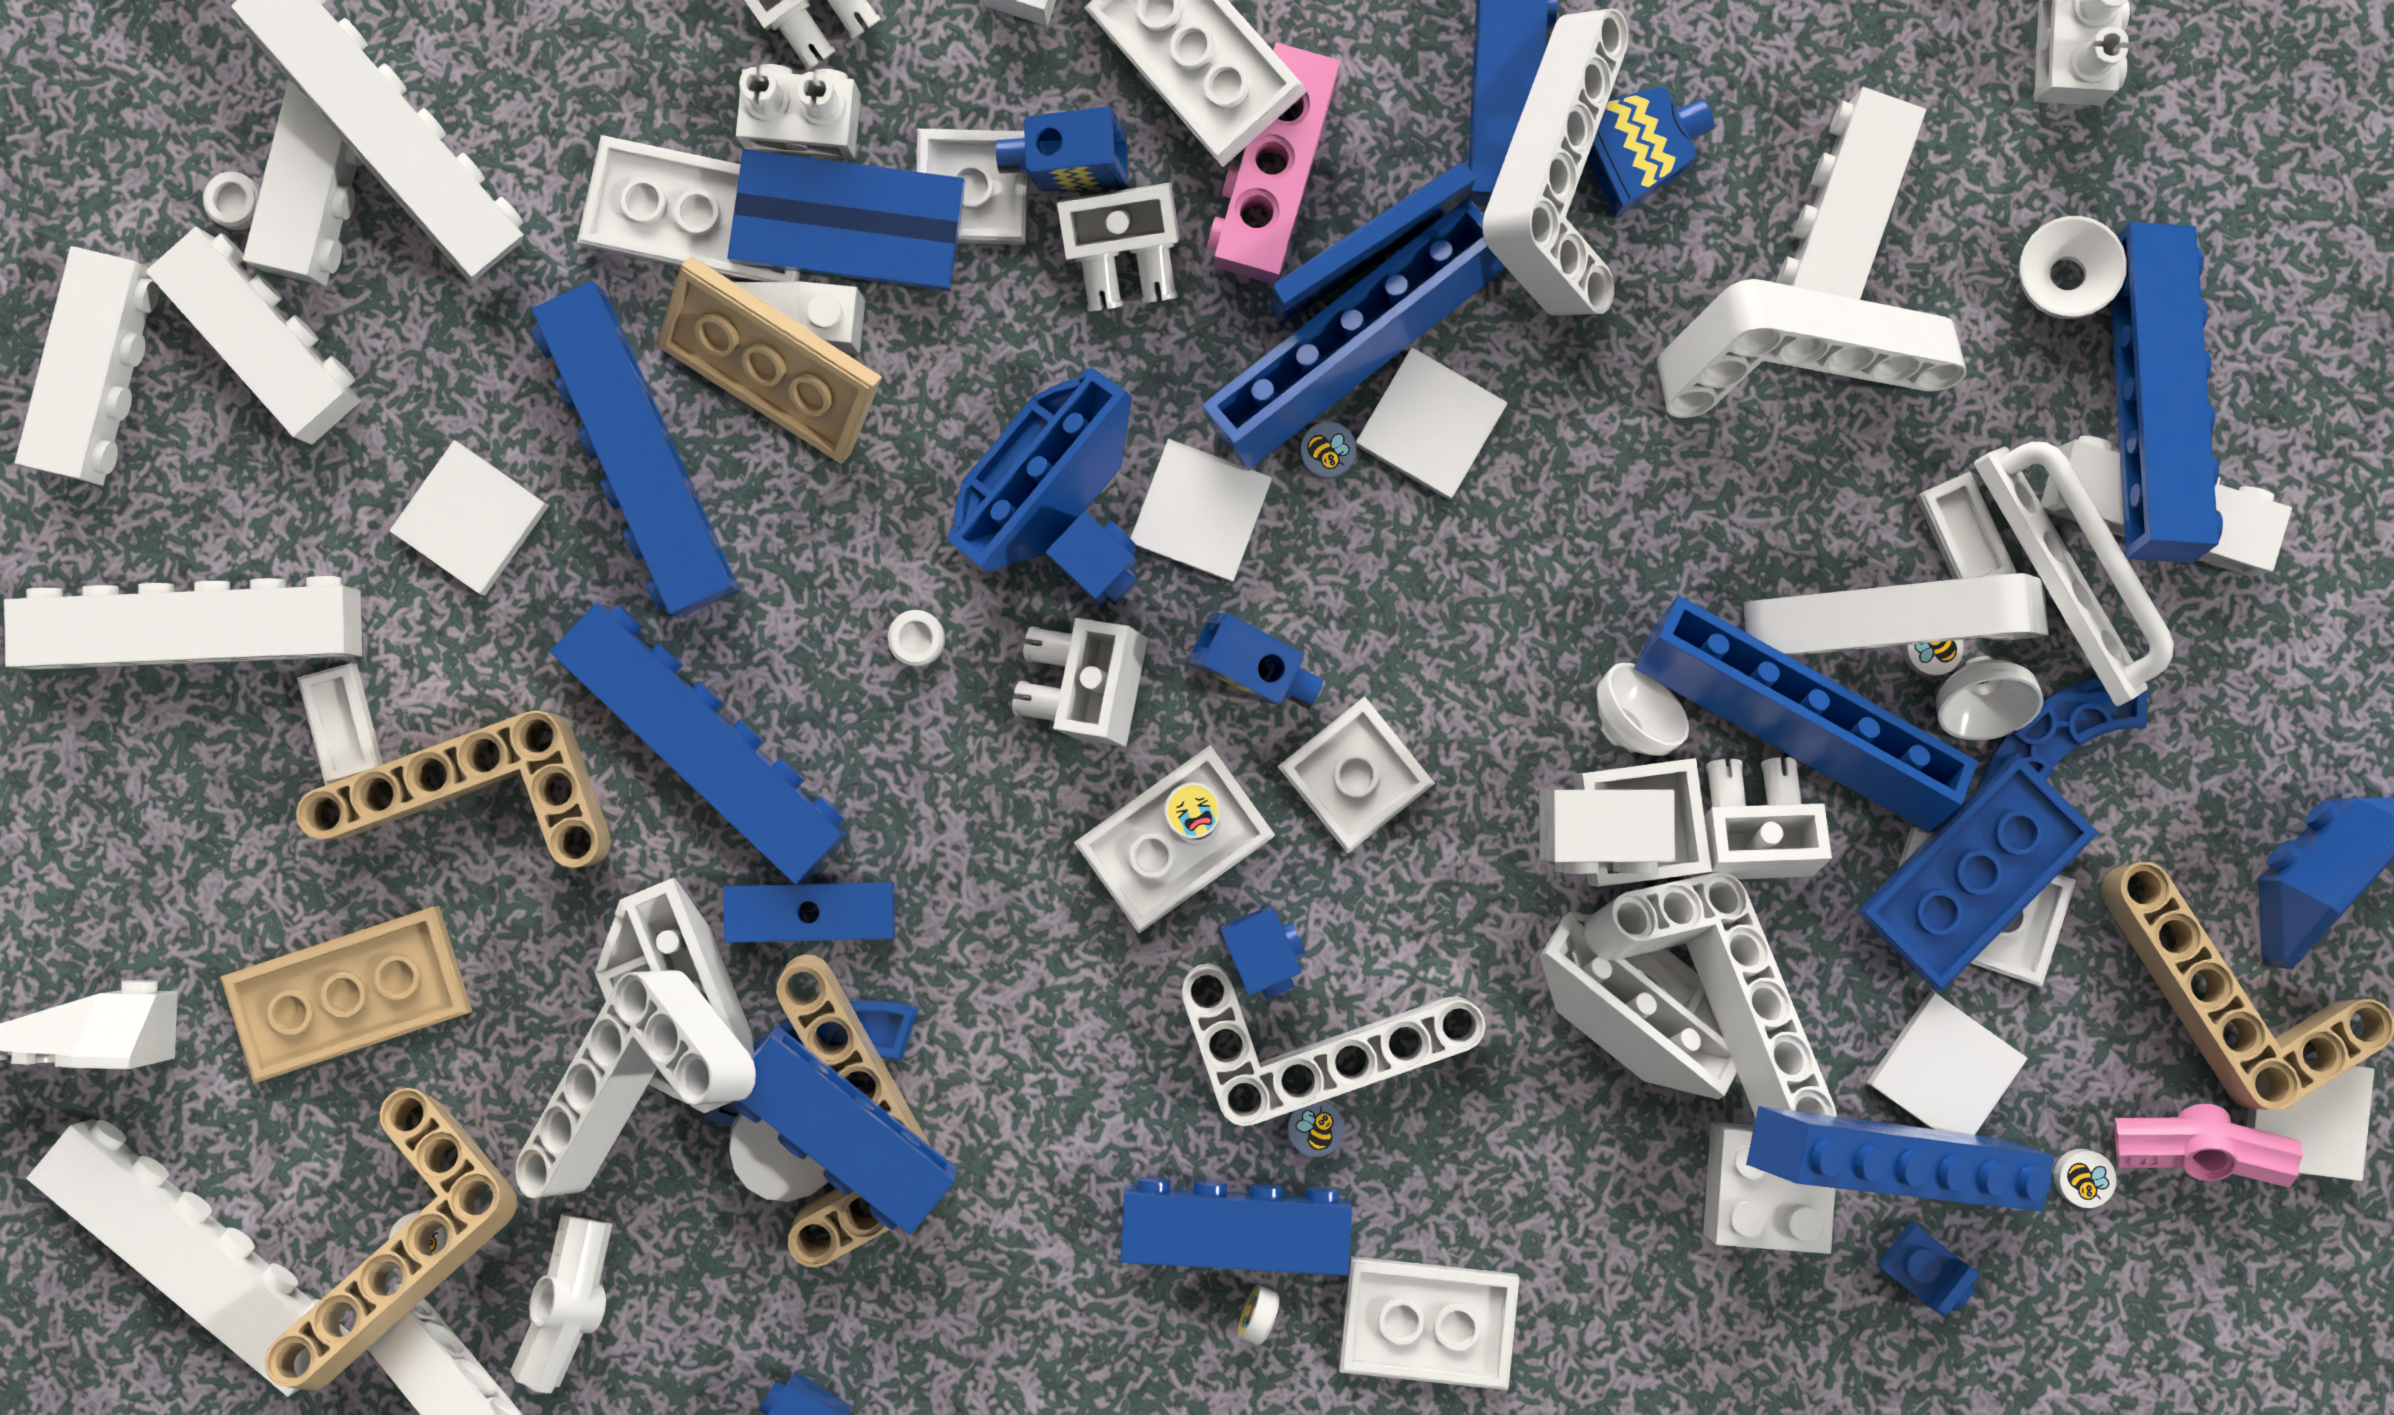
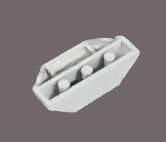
(666, 932)
(1640, 1011)

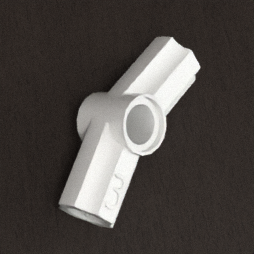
(564, 1303)

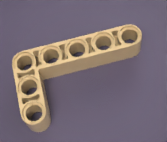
(465, 775)
(2226, 1001)
(855, 1054)
(407, 1249)

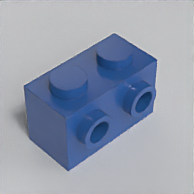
(1096, 559)
(1264, 951)

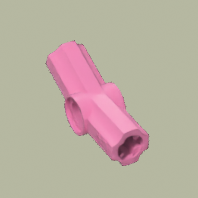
(2207, 1146)

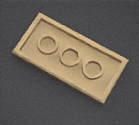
(767, 360)
(346, 994)

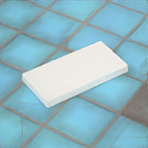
(1203, 66)
(665, 208)

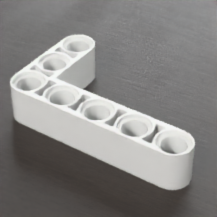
(1543, 165)
(1807, 331)
(1902, 615)
(1737, 974)
(643, 1026)
(1319, 1056)
(436, 1367)

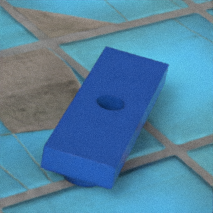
(776, 915)

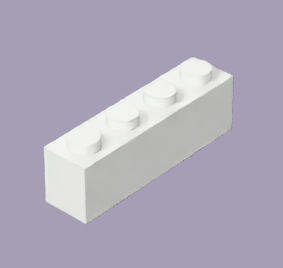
(1853, 194)
(302, 196)
(254, 335)
(87, 367)
(2250, 517)

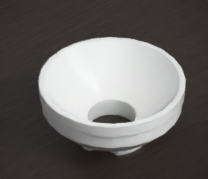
(2088, 245)
(1991, 708)
(1640, 712)

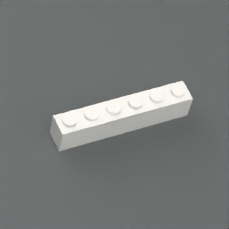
(384, 130)
(182, 626)
(174, 1241)

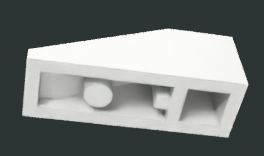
(824, 309)

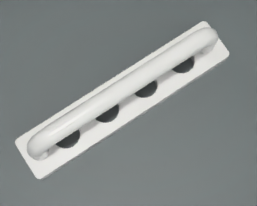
(2061, 575)

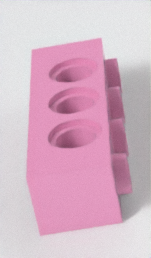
(1263, 250)

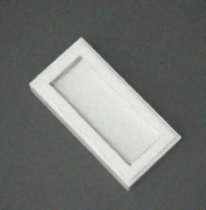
(1964, 529)
(340, 722)

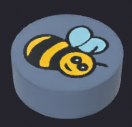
(1328, 450)
(1316, 1129)

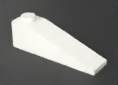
(98, 1031)

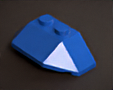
(1042, 471)
(2322, 874)

